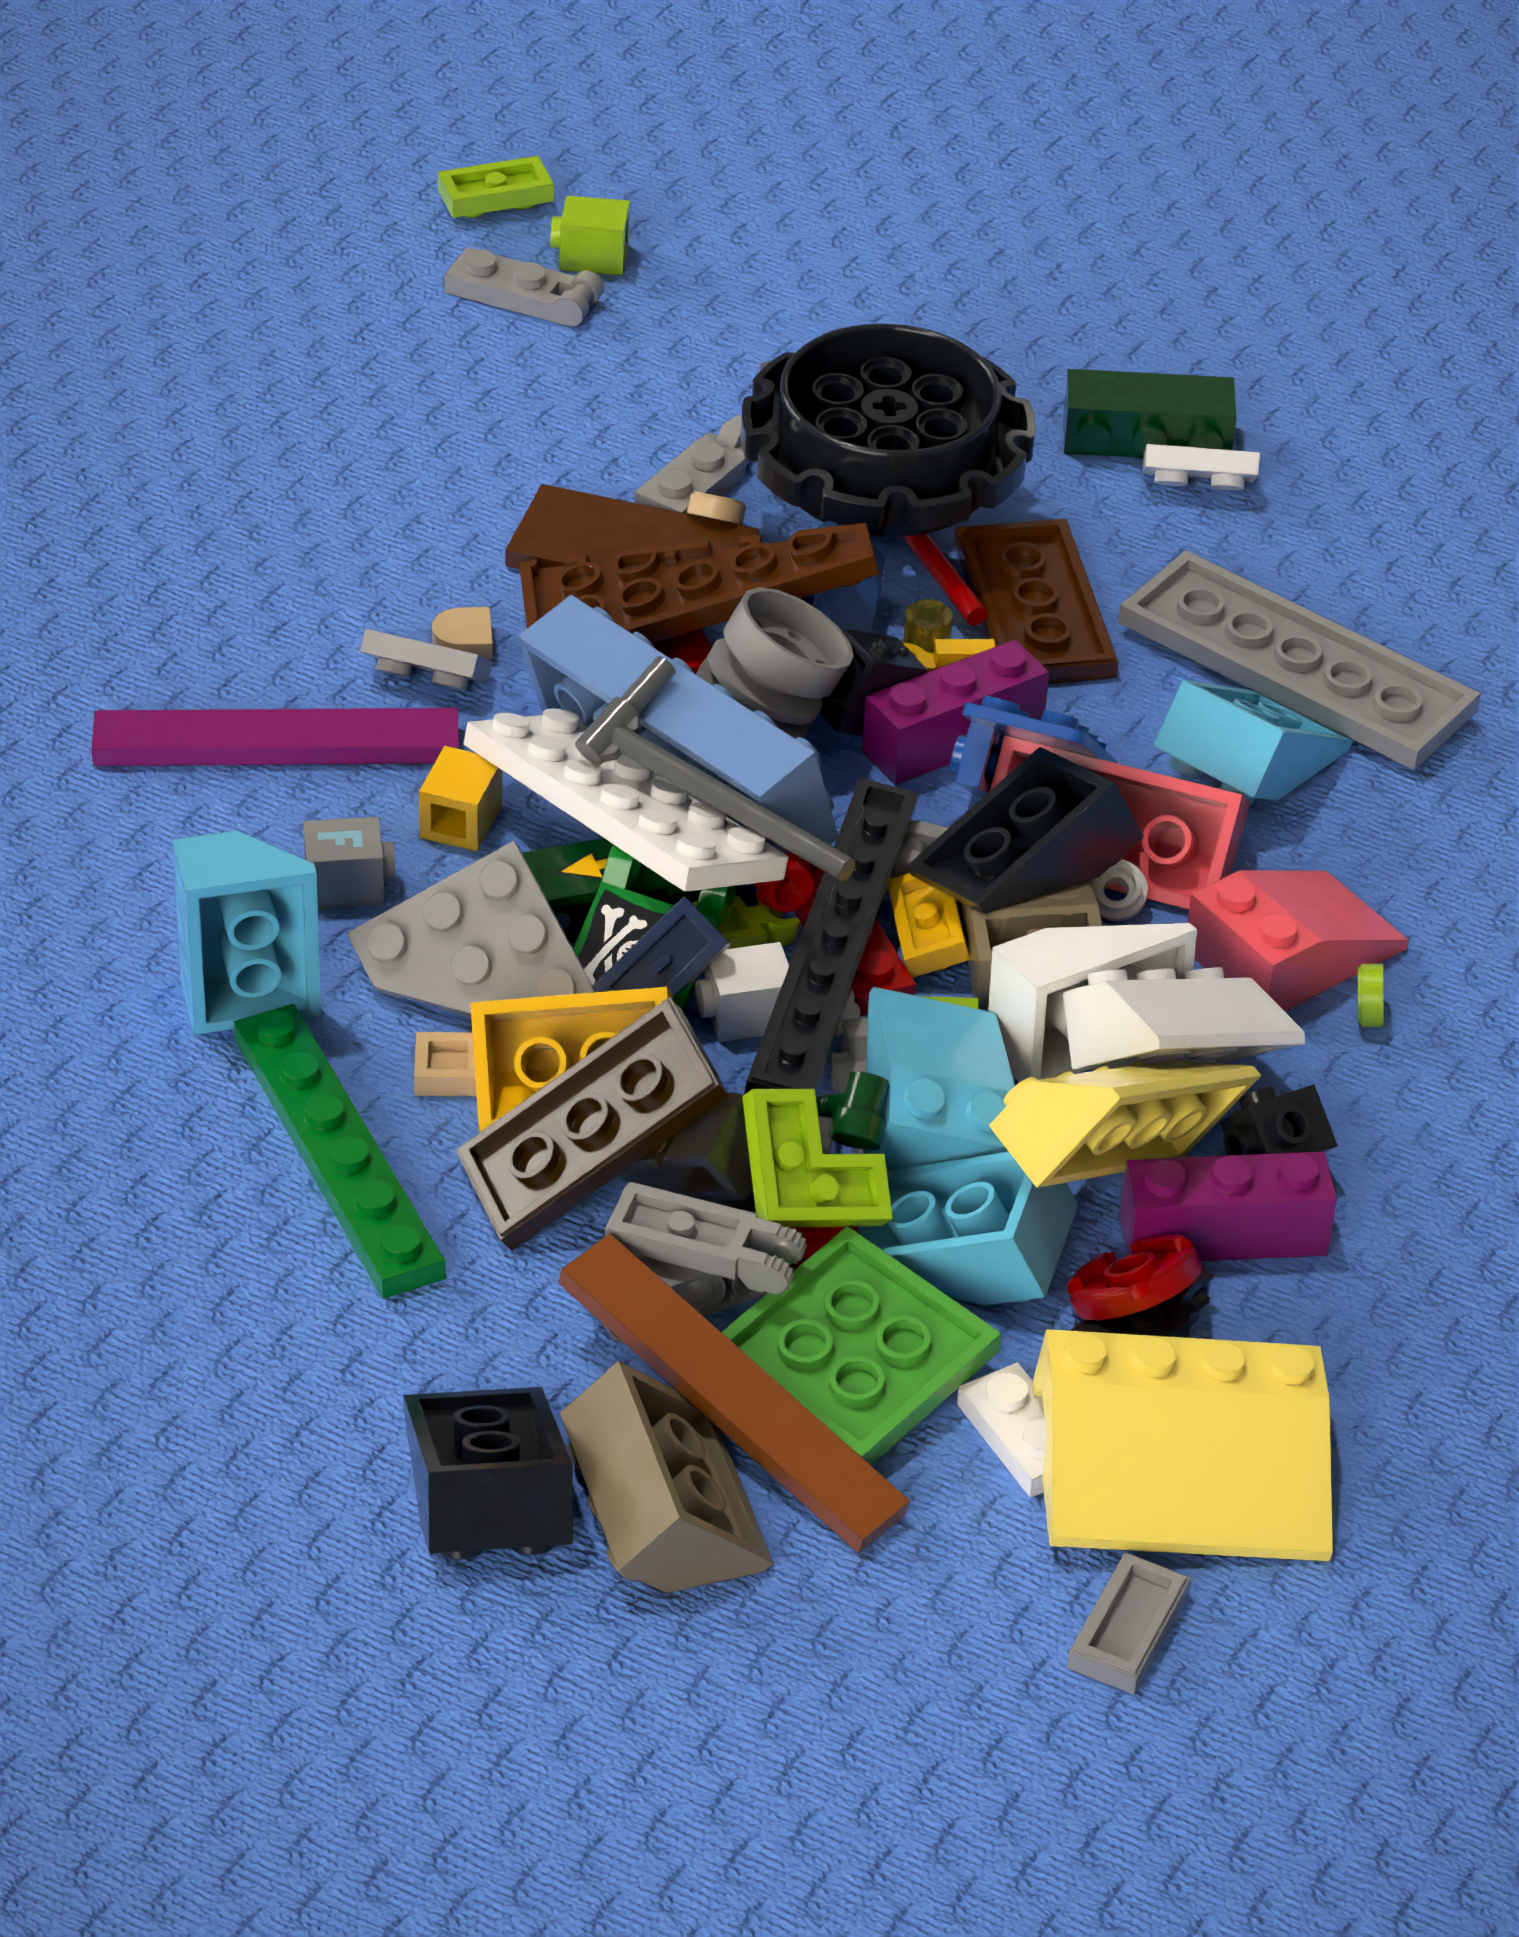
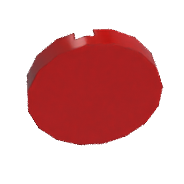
(1127, 1285)

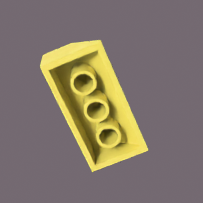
(1100, 1118)

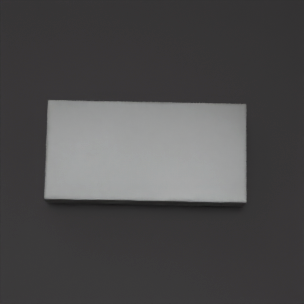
(1129, 1623)

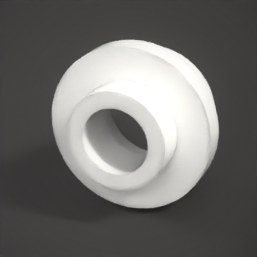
(1135, 884)

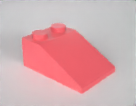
(1288, 931)

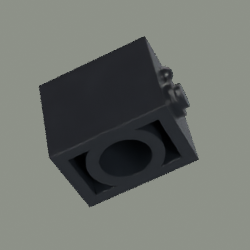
(876, 665)

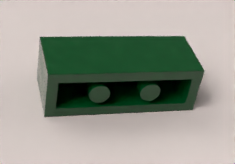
(1127, 410)

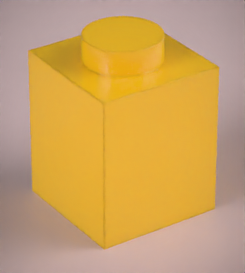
(459, 799)

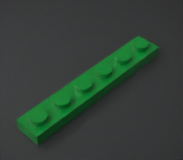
(339, 1151)

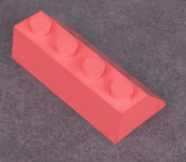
(1185, 825)

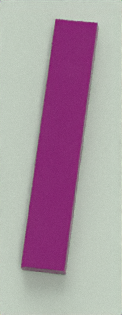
(272, 736)

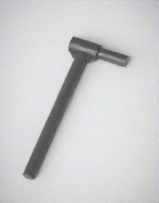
(618, 733)

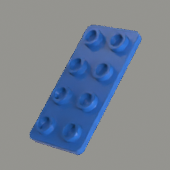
(978, 752)

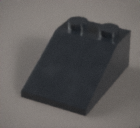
(1031, 836)
(489, 1471)

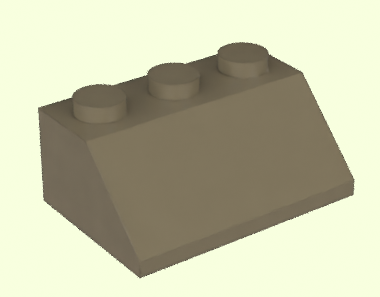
(662, 1484)

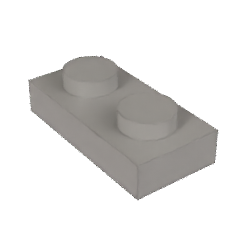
(400, 654)

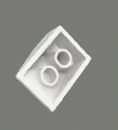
(1038, 967)

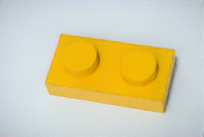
(927, 926)

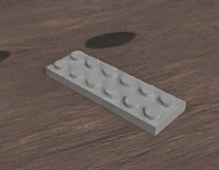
(1300, 659)

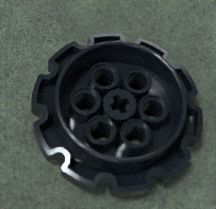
(887, 429)

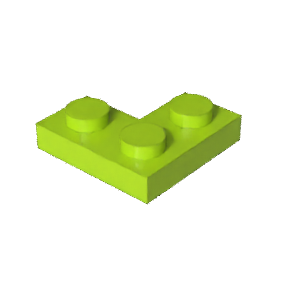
(794, 1177)

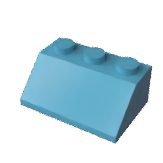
(245, 929)

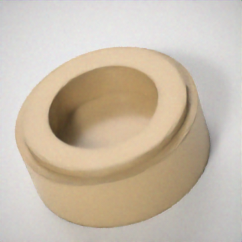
(716, 507)

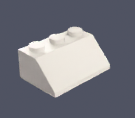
(1173, 1019)

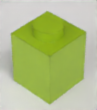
(592, 235)

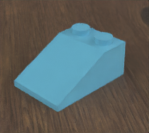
(1245, 740)
(943, 1078)
(976, 1228)

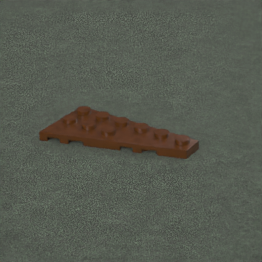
(692, 586)

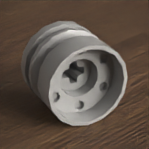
(779, 658)

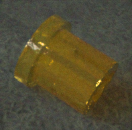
(926, 622)

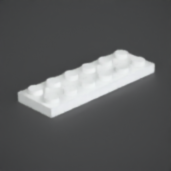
(626, 803)

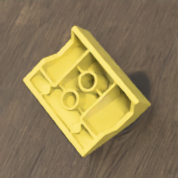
(1186, 1445)

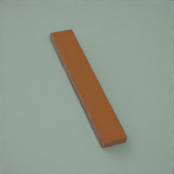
(734, 1393)

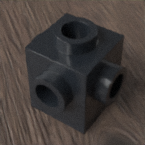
(1278, 1123)

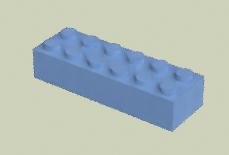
(587, 660)

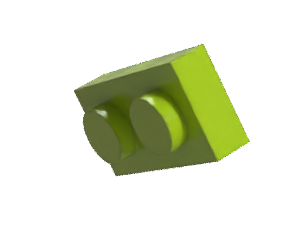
(495, 187)

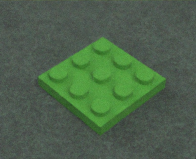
(864, 1343)

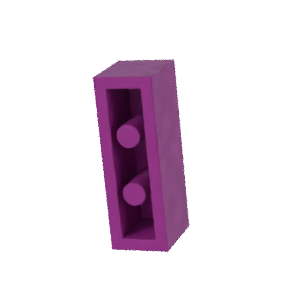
(918, 721)
(1232, 1204)

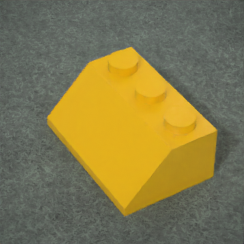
(536, 1039)

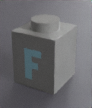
(349, 861)

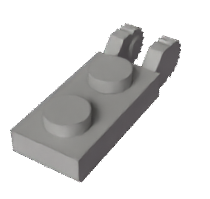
(706, 1237)

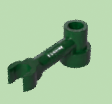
(857, 1111)

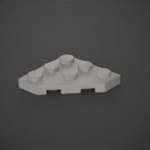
(472, 940)

